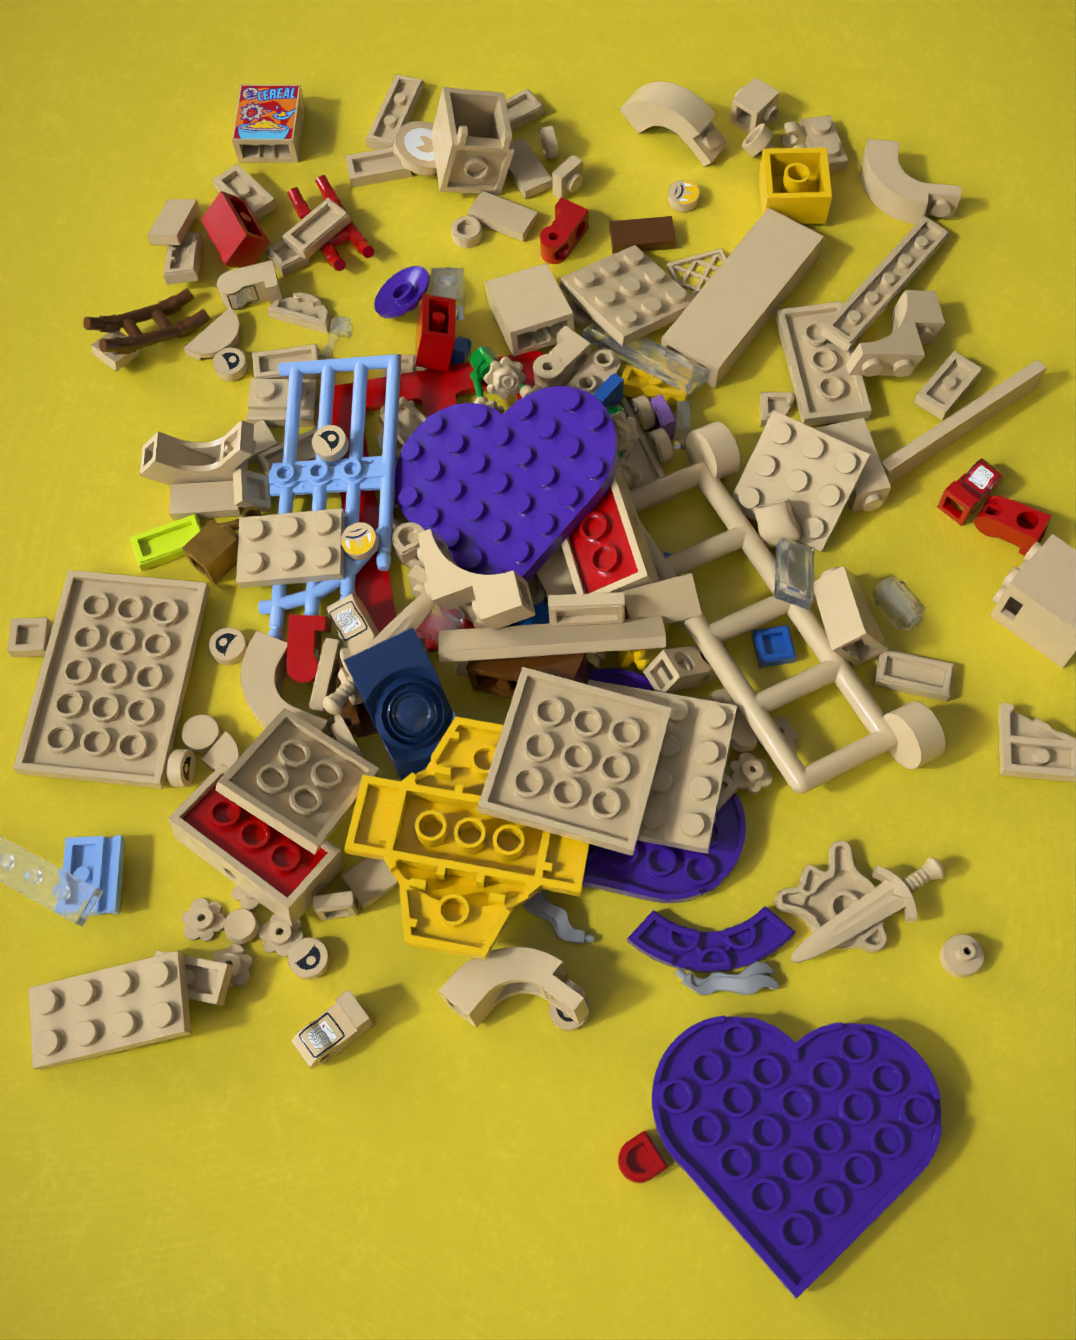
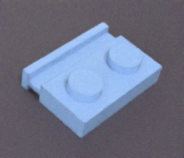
(100, 864)

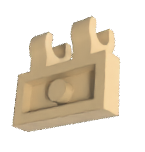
(817, 133)

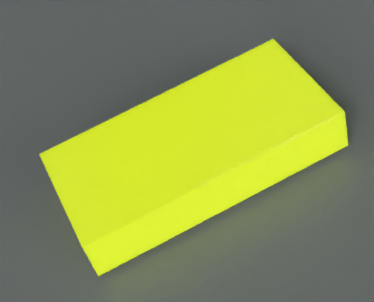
(164, 542)

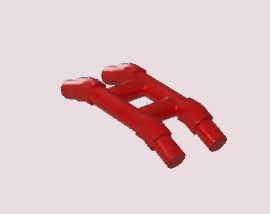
(348, 233)

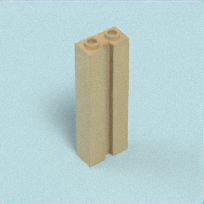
(744, 294)

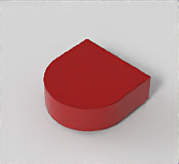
(640, 1159)

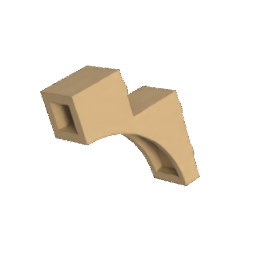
(915, 323)
(494, 598)

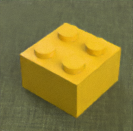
(796, 183)

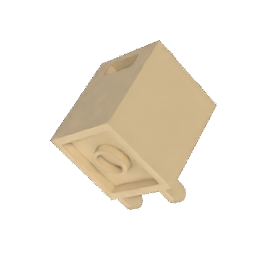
(472, 141)
(1041, 600)

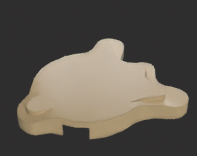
(829, 892)

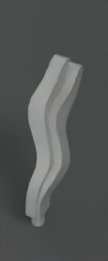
(557, 917)
(745, 983)

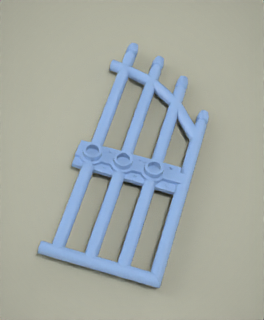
(343, 475)

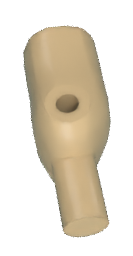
(776, 521)

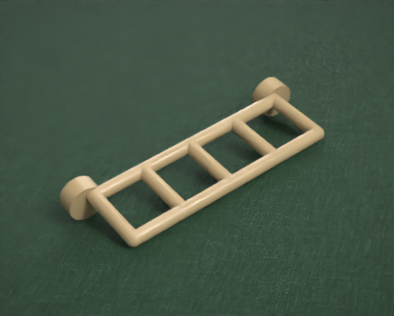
(907, 732)

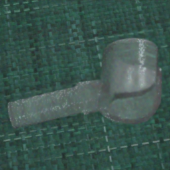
(339, 327)

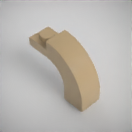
(679, 111)
(897, 192)
(182, 461)
(262, 681)
(510, 972)

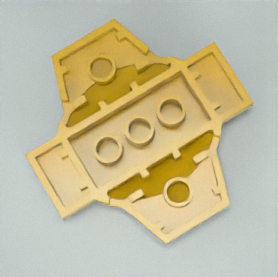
(452, 864)

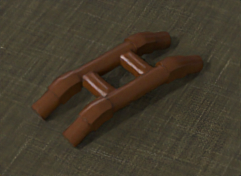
(157, 312)

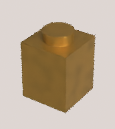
(213, 550)

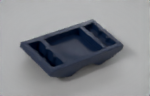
(402, 699)

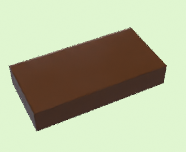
(645, 233)

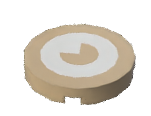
(415, 147)

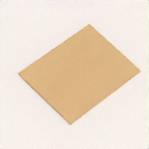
(670, 598)

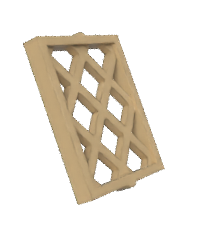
(697, 259)

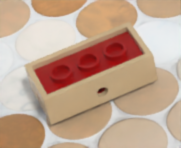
(609, 545)
(253, 852)

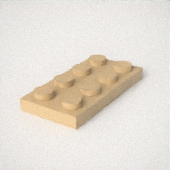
(819, 368)
(109, 1010)

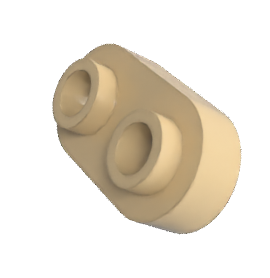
(595, 373)

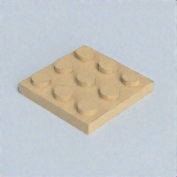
(627, 294)
(808, 469)
(296, 780)

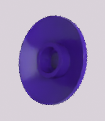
(402, 292)

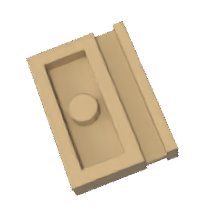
(269, 402)

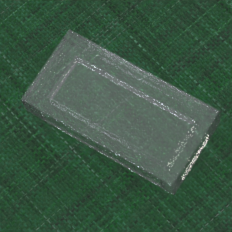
(794, 573)

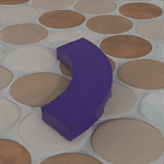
(711, 951)

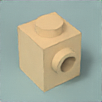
(754, 105)

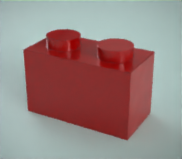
(235, 231)
(435, 332)

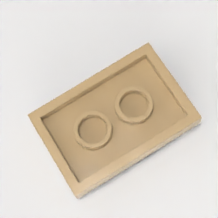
(290, 548)

